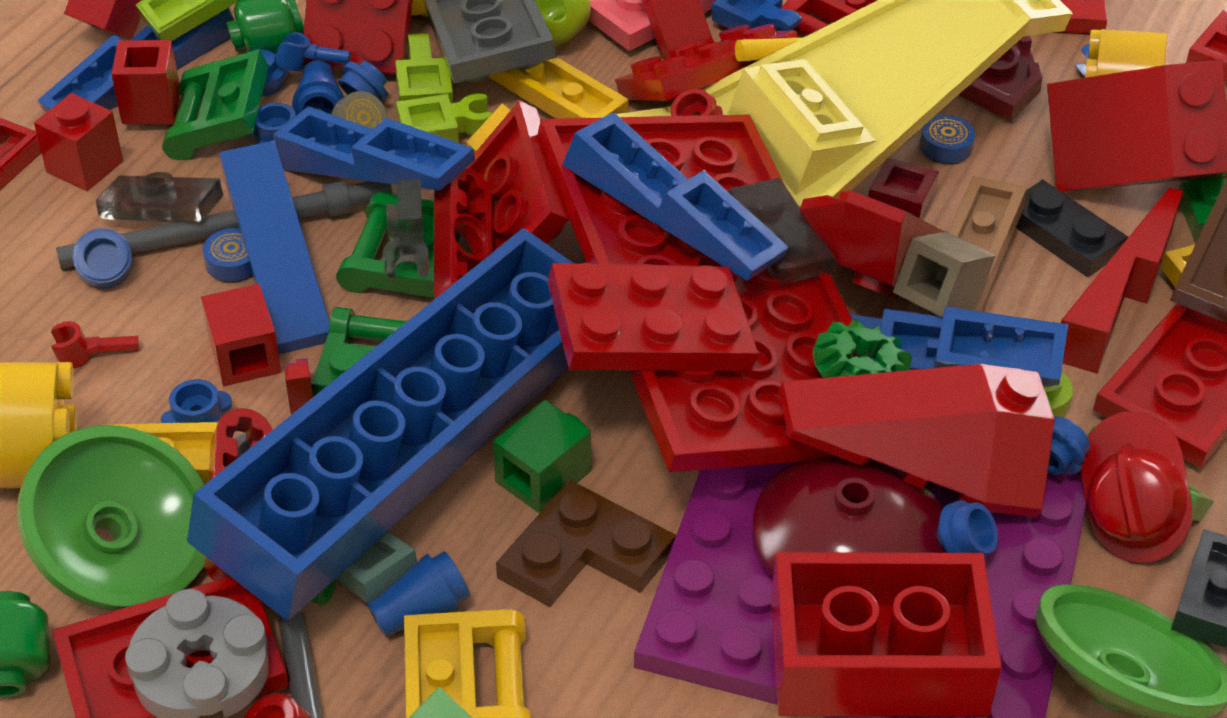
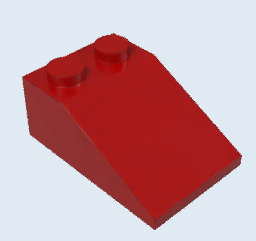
(1139, 127)

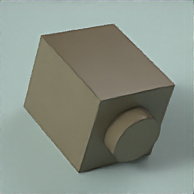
(943, 272)

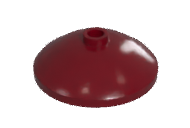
(843, 509)

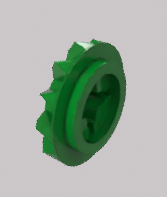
(836, 347)

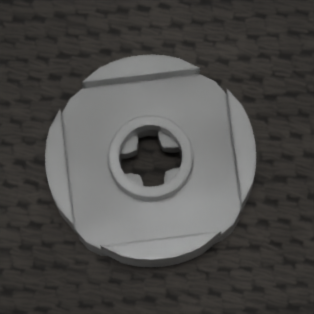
(190, 625)

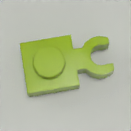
(442, 117)

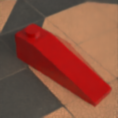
(954, 426)

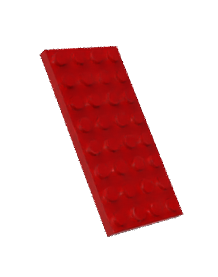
(706, 415)

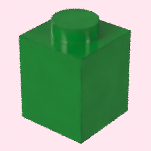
(542, 455)

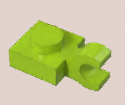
(422, 74)

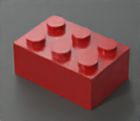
(883, 634)

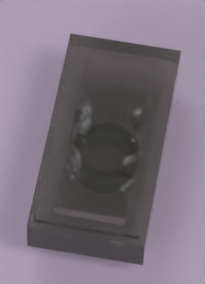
(159, 198)

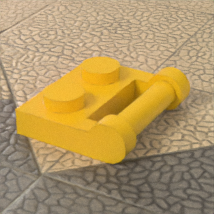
(442, 656)

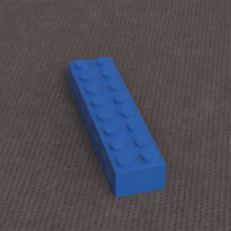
(384, 431)

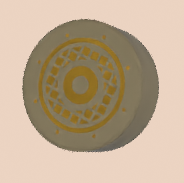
(361, 109)

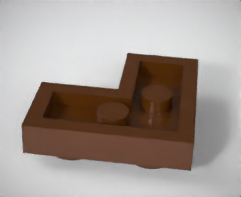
(582, 531)

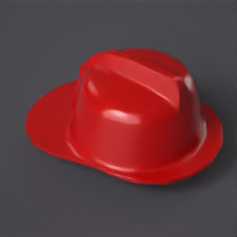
(1136, 487)

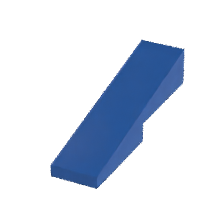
(93, 75)
(388, 153)
(690, 209)
(275, 245)

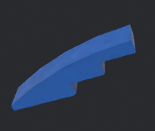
(976, 338)

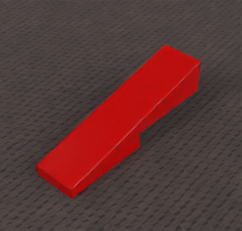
(1126, 275)

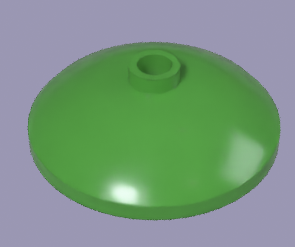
(116, 483)
(1130, 654)

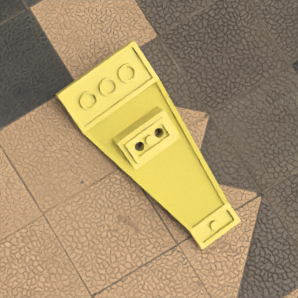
(870, 82)

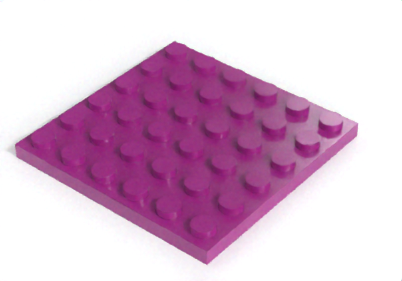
(715, 595)

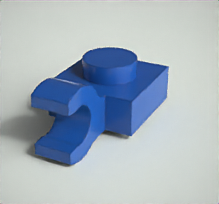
(754, 13)

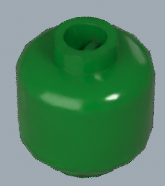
(263, 24)
(22, 643)

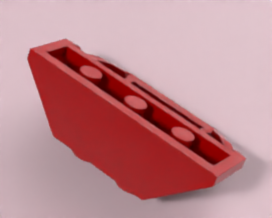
(865, 236)

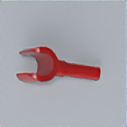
(76, 348)

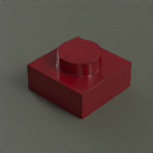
(904, 186)

